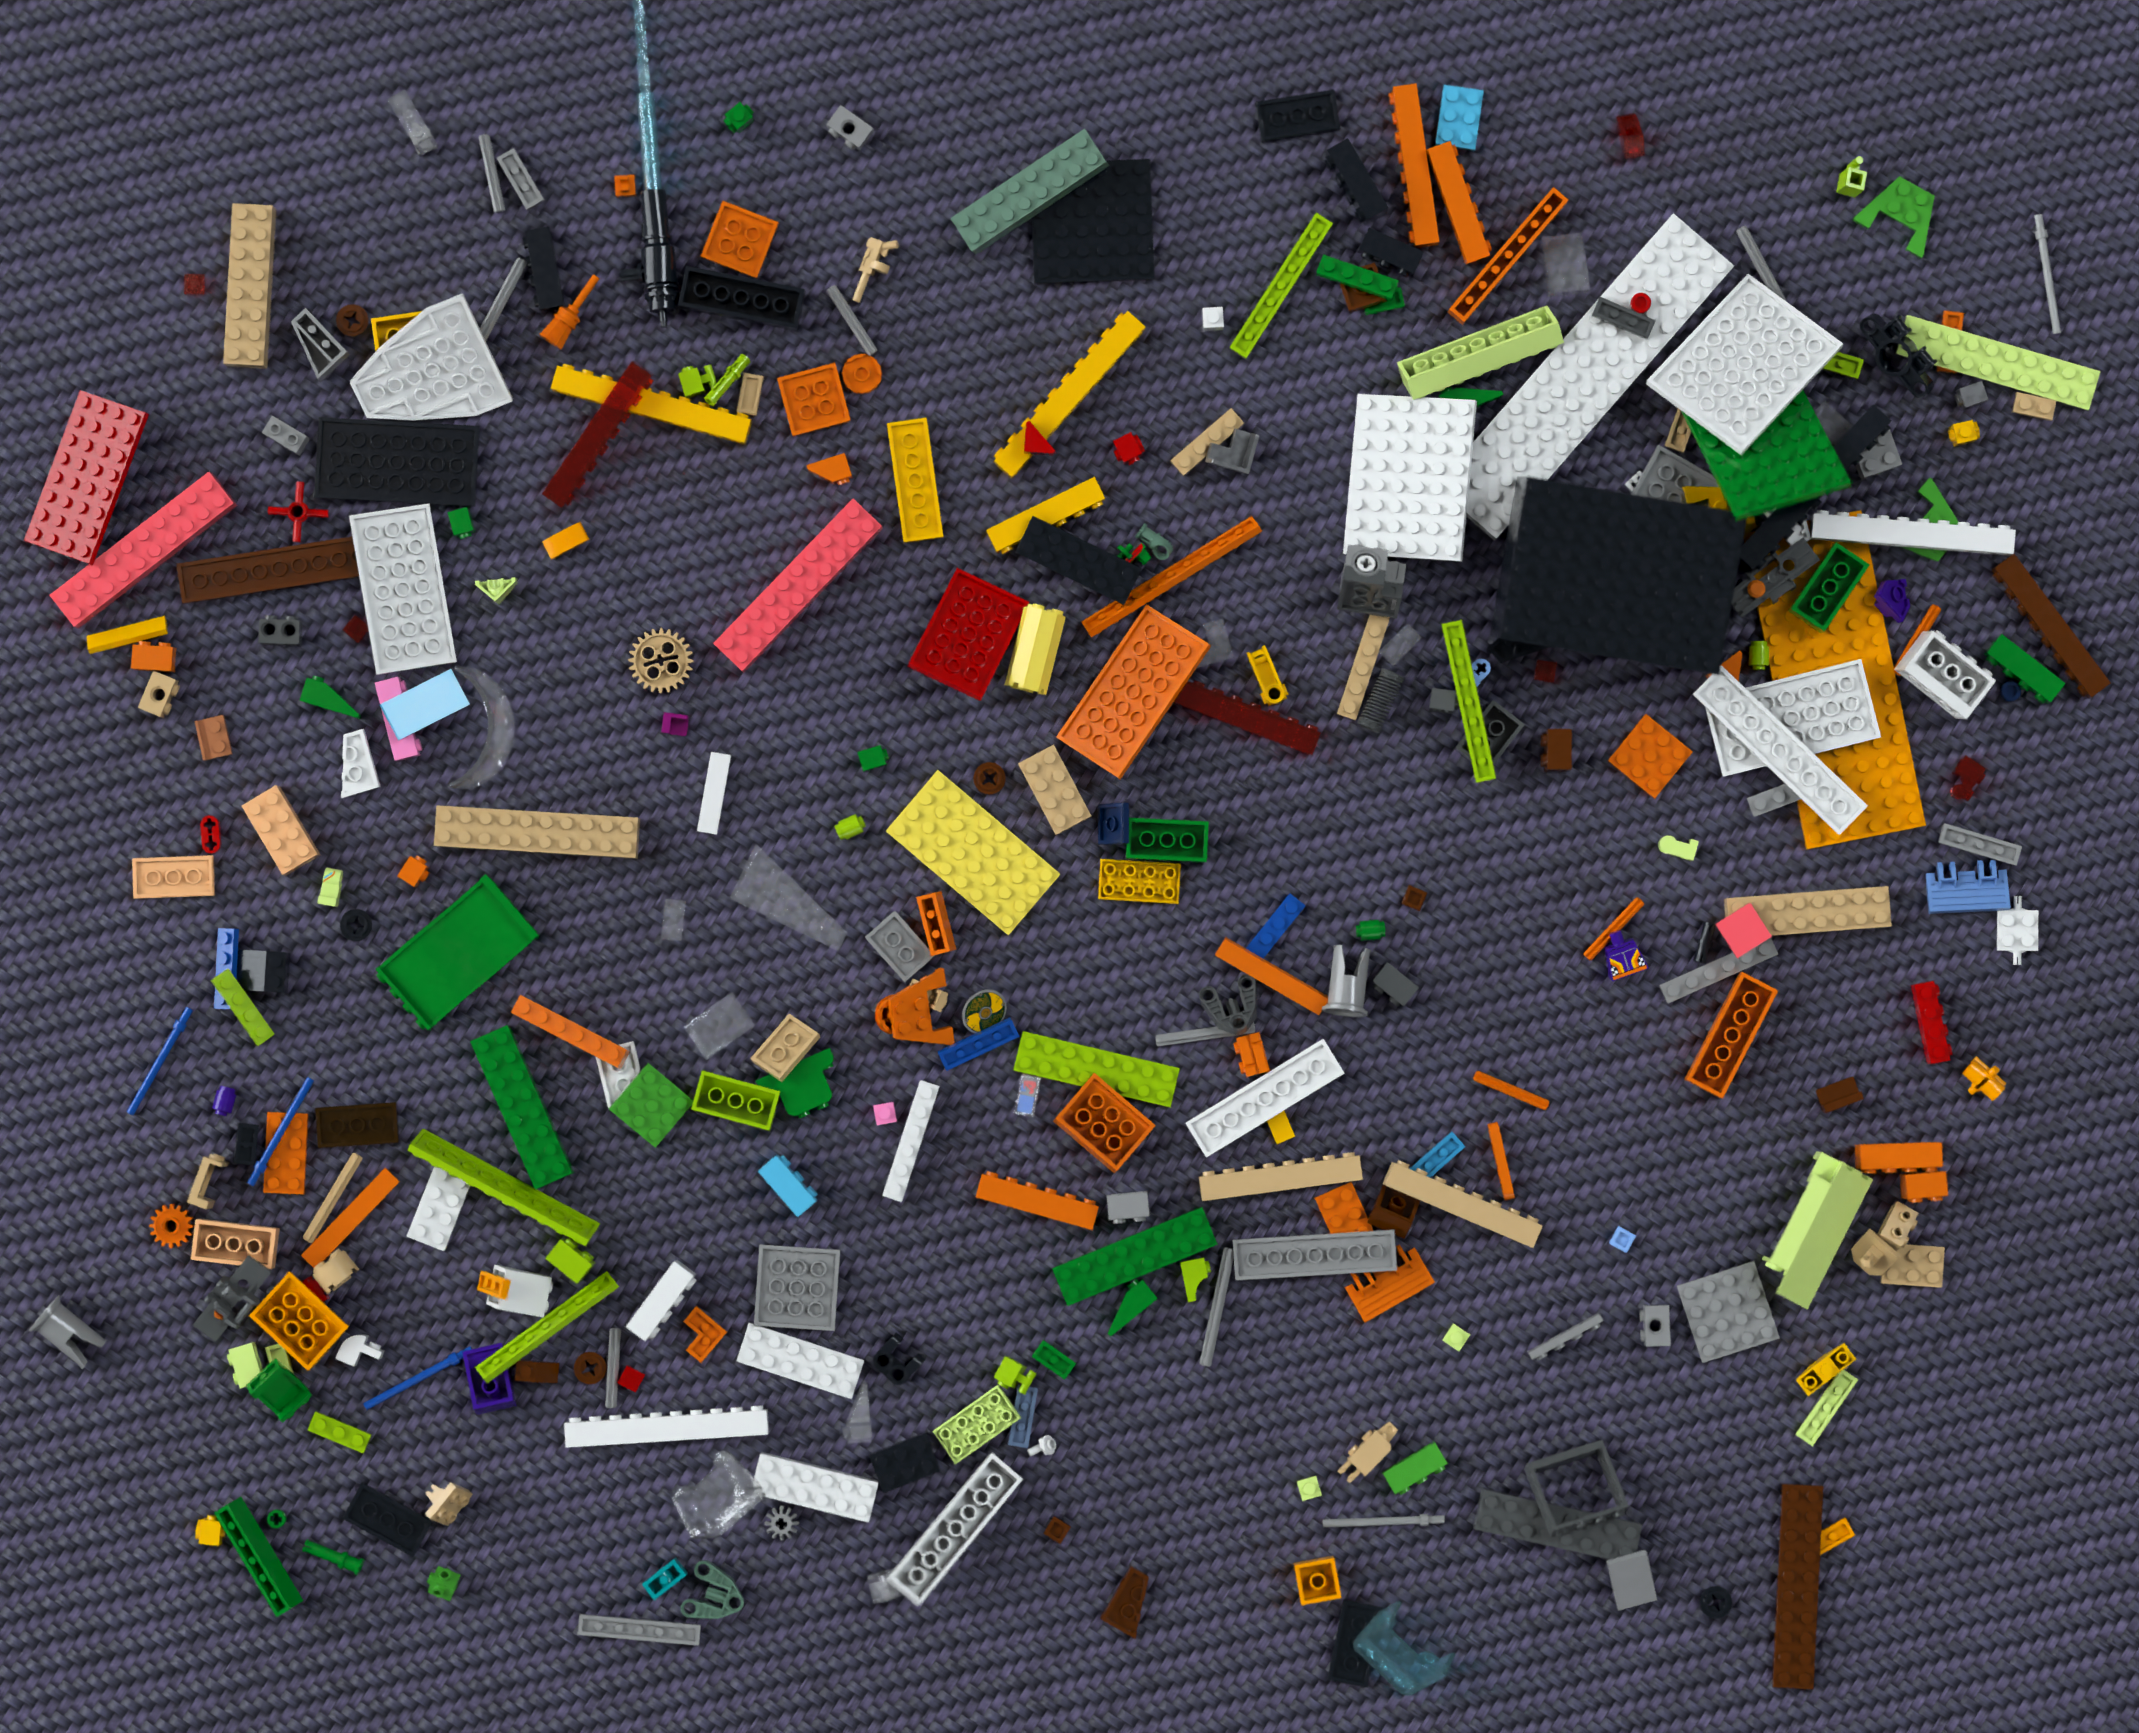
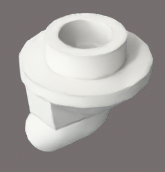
(1046, 1444)

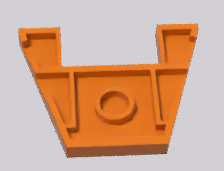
(911, 1012)

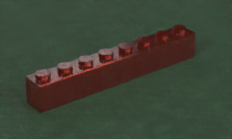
(598, 433)
(1248, 717)

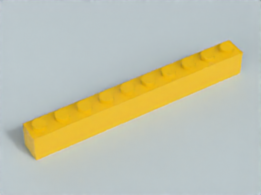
(1073, 390)
(656, 406)

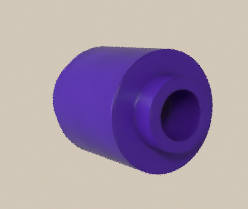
(224, 1101)

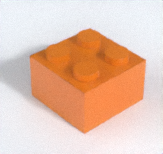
(1923, 1185)

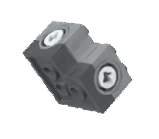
(1371, 582)

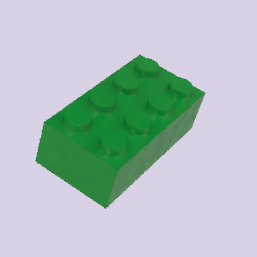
(1828, 587)
(1167, 840)

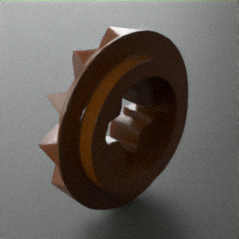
(349, 311)
(990, 768)
(588, 1377)

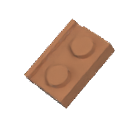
(213, 737)

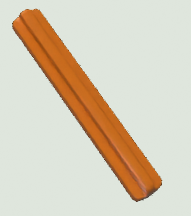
(1925, 625)
(1616, 925)
(1511, 1090)

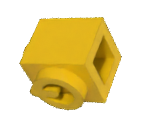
(1964, 432)
(209, 1531)

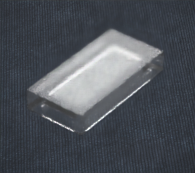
(1400, 644)

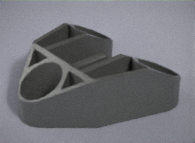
(1216, 1012)

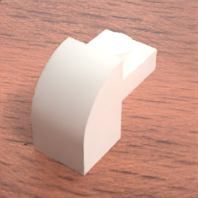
(356, 1345)

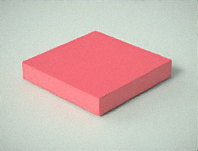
(1743, 930)

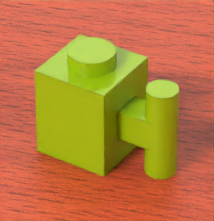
(1852, 179)
(692, 381)
(1011, 1373)

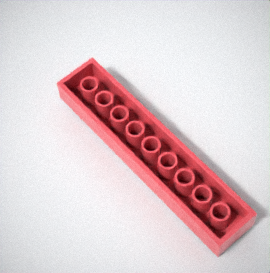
(143, 550)
(798, 585)

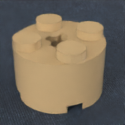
(335, 1271)

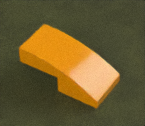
(565, 540)

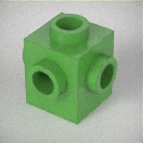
(443, 1583)

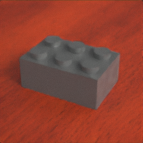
(1500, 729)

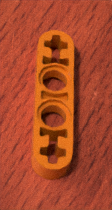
(1500, 1160)

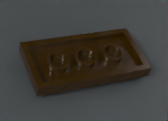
(357, 1125)

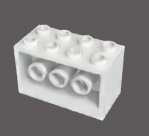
(1933, 677)

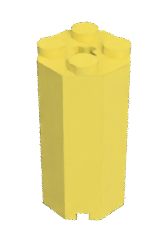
(1035, 649)

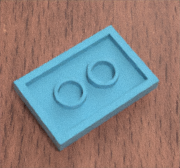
(1459, 117)

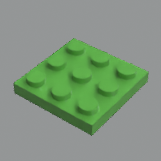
(651, 1104)

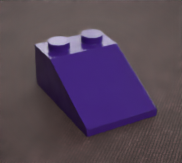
(489, 1396)

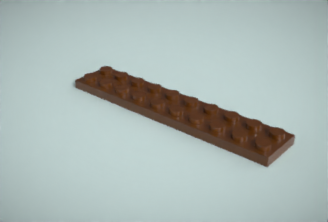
(267, 570)
(1797, 1586)

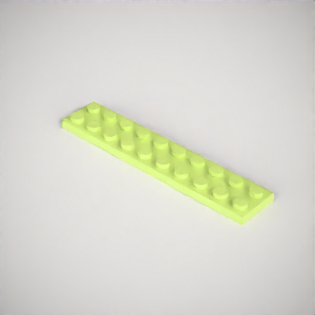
(2003, 363)

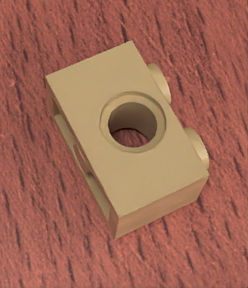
(159, 682)

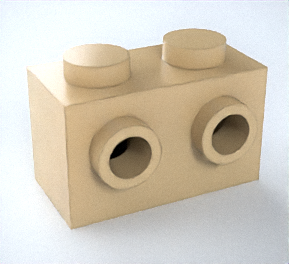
(1897, 1225)

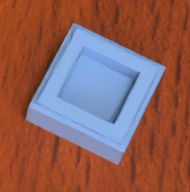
(1622, 1239)

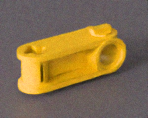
(1266, 676)

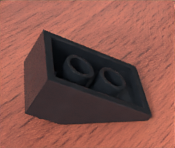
(263, 970)

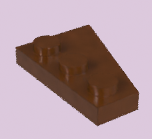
(1126, 1604)

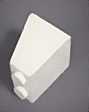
(526, 1293)

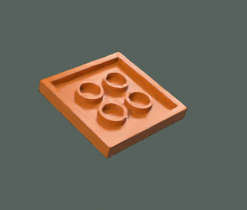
(739, 239)
(813, 399)
(1650, 756)

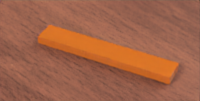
(1271, 976)
(350, 1218)

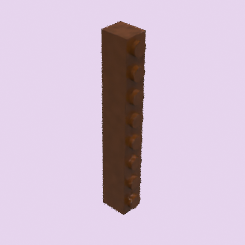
(2050, 626)

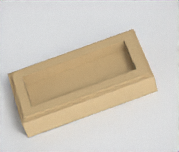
(750, 394)

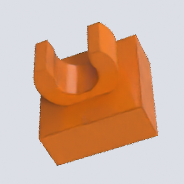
(625, 185)

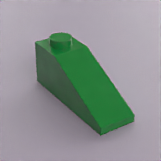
(1481, 396)
(324, 696)
(1134, 1302)

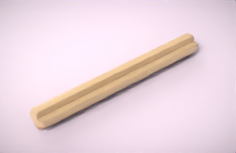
(332, 1198)

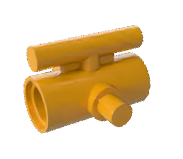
(1984, 1079)

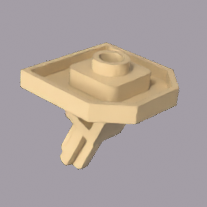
(1873, 1254)

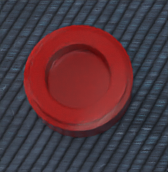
(1640, 303)

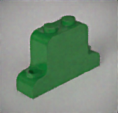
(805, 1084)

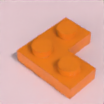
(708, 1333)

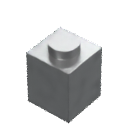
(1971, 395)

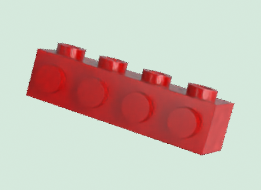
(1930, 1022)

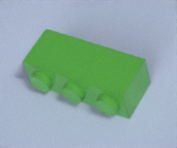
(1415, 1468)

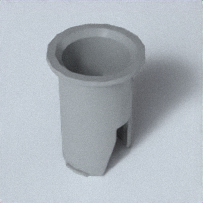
(1347, 991)
(59, 1324)

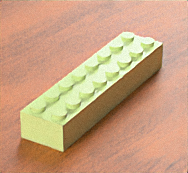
(1480, 352)

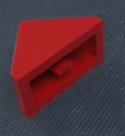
(1036, 443)

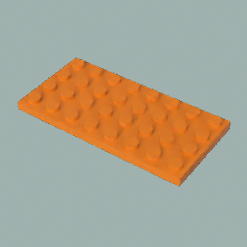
(1133, 691)

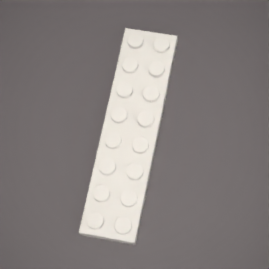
(1265, 1098)

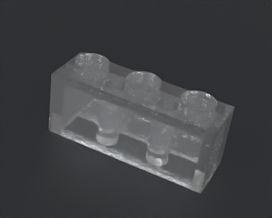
(412, 122)

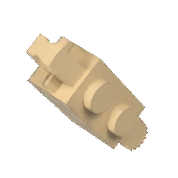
(1370, 1451)

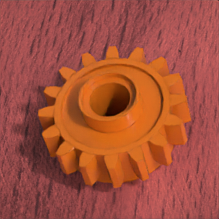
(161, 1229)

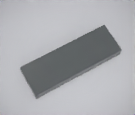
(1623, 318)

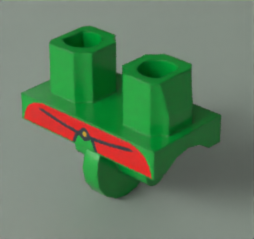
(1139, 553)

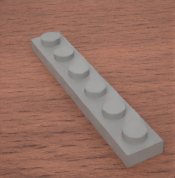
(1716, 971)
(639, 1629)

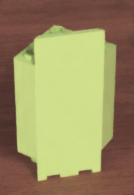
(1817, 1227)

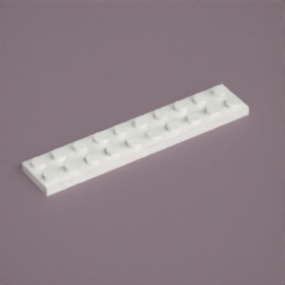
(1780, 750)

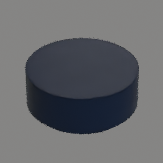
(2010, 691)

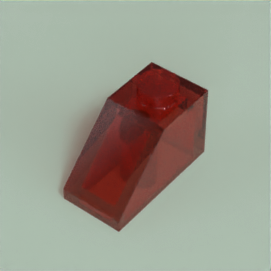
(1630, 136)

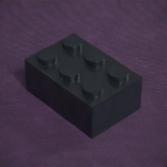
(904, 1462)

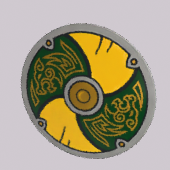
(983, 1010)

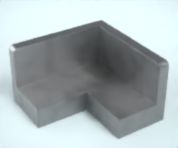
(1238, 455)

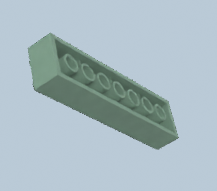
(1029, 192)

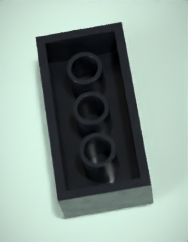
(1356, 182)

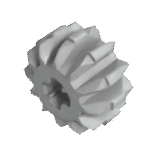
(776, 1527)

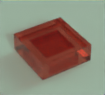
(194, 284)
(356, 628)
(1545, 671)

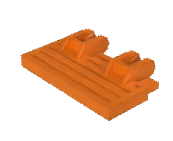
(1390, 1286)

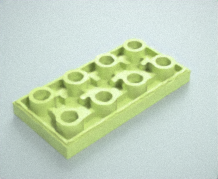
(977, 1424)

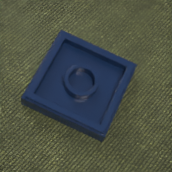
(1113, 823)

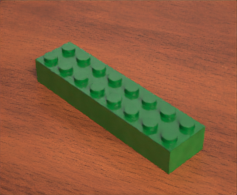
(522, 1107)
(1134, 1256)

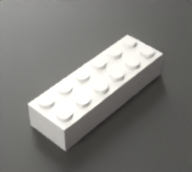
(816, 1486)

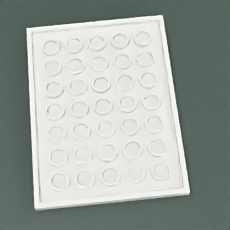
(1744, 364)
(1410, 476)

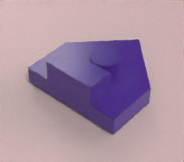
(1892, 599)

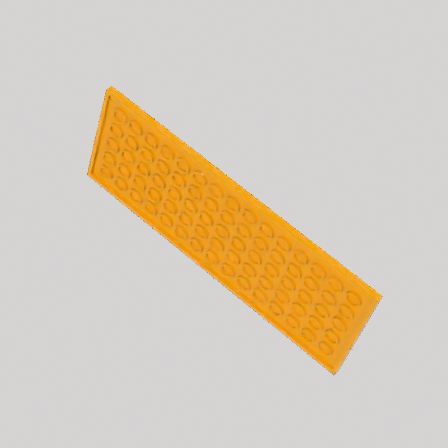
(1876, 769)

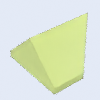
(498, 588)

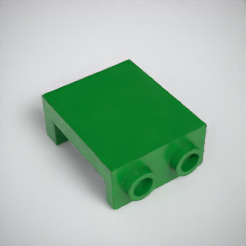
(279, 1390)

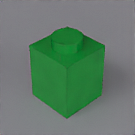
(461, 523)
(873, 758)

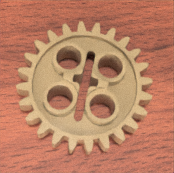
(656, 642)

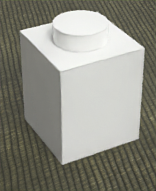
(1212, 318)

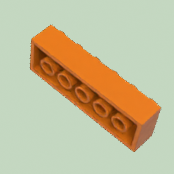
(1731, 1035)

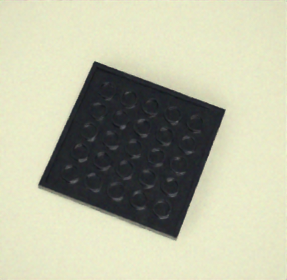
(1098, 229)

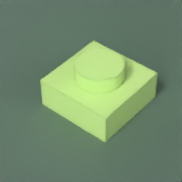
(1456, 1337)
(1309, 1488)

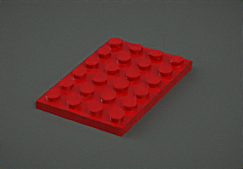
(968, 634)

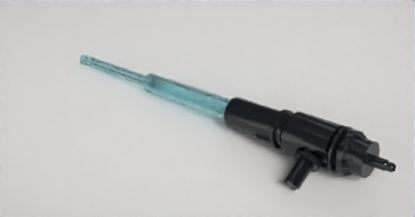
(657, 255)

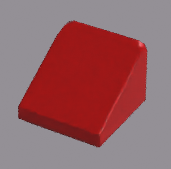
(631, 1378)

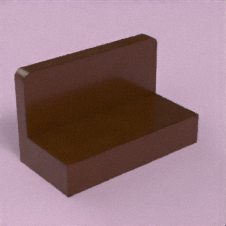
(1838, 1094)

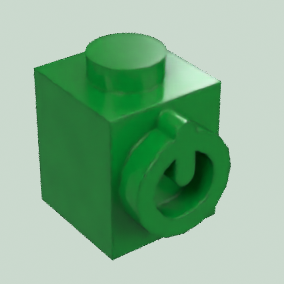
(739, 118)

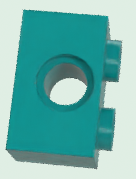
(665, 1578)

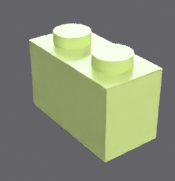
(245, 1363)

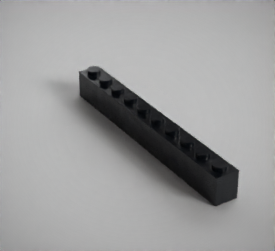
(1783, 520)

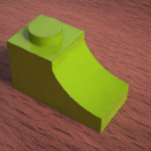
(1193, 1273)

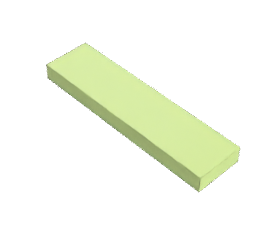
(1826, 1407)

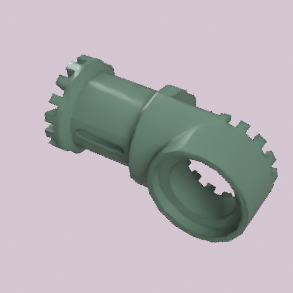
(1154, 540)

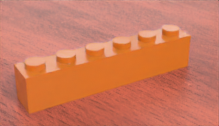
(1458, 203)
(570, 1032)
(1037, 1201)

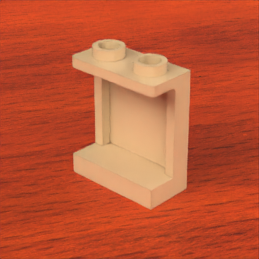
(202, 1180)

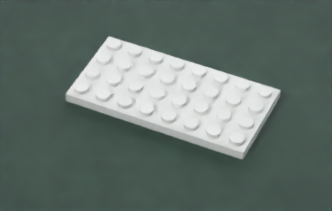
(402, 589)
(1819, 707)

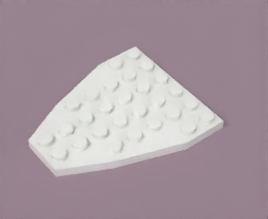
(432, 369)

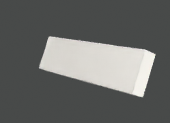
(714, 793)

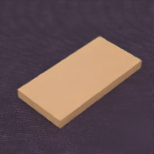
(173, 877)

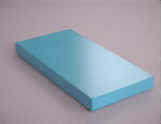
(424, 704)

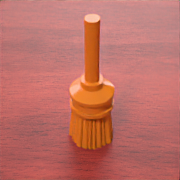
(567, 318)

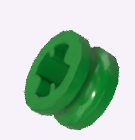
(280, 1514)

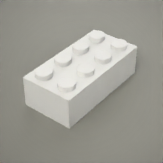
(661, 1300)

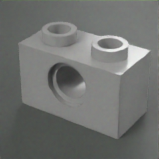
(844, 117)
(286, 435)
(1661, 1336)

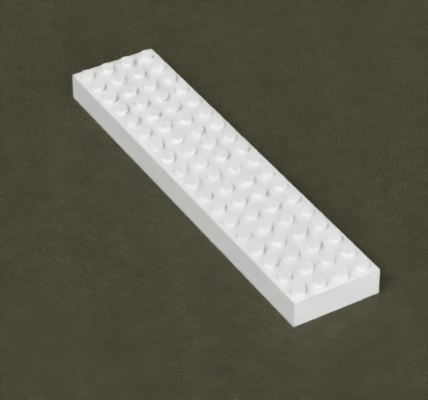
(1589, 372)

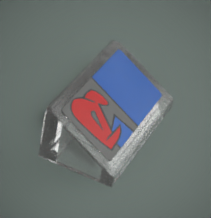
(1027, 1095)

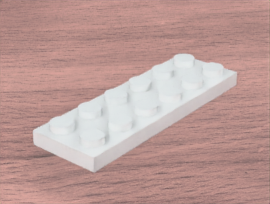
(800, 1360)

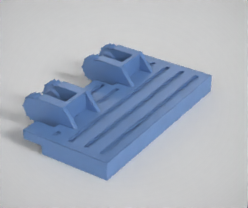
(1967, 892)

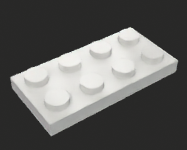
(438, 1209)

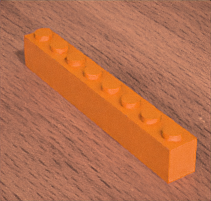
(1415, 165)
(1507, 256)

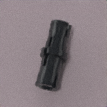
(1704, 942)

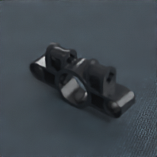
(1918, 360)

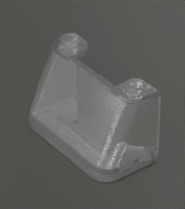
(718, 1498)

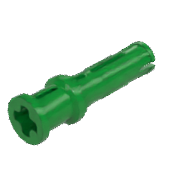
(342, 1559)

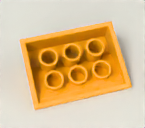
(299, 1321)

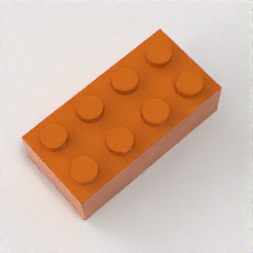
(1898, 1155)

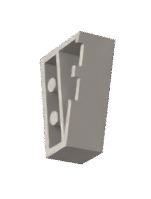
(319, 345)

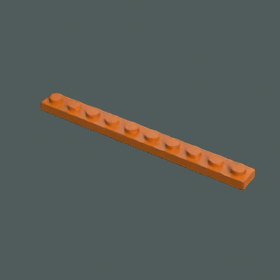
(1172, 576)

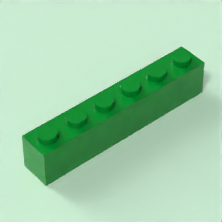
(258, 1556)

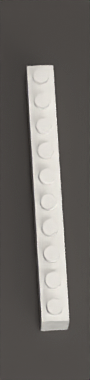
(1912, 534)
(667, 1427)

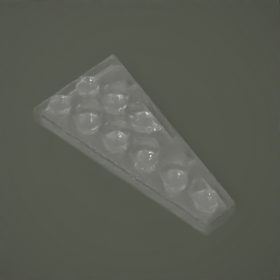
(776, 895)

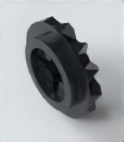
(348, 930)
(1724, 1606)

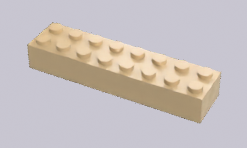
(249, 286)
(1819, 910)

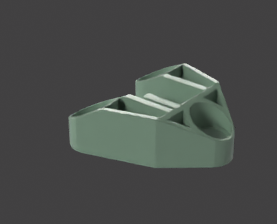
(709, 1610)

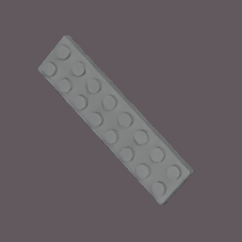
(1315, 1254)

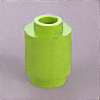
(1758, 655)
(850, 827)

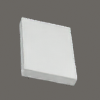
(615, 1079)

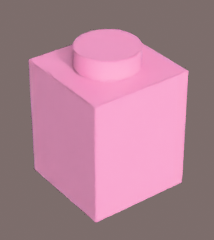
(885, 1113)

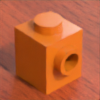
(414, 871)

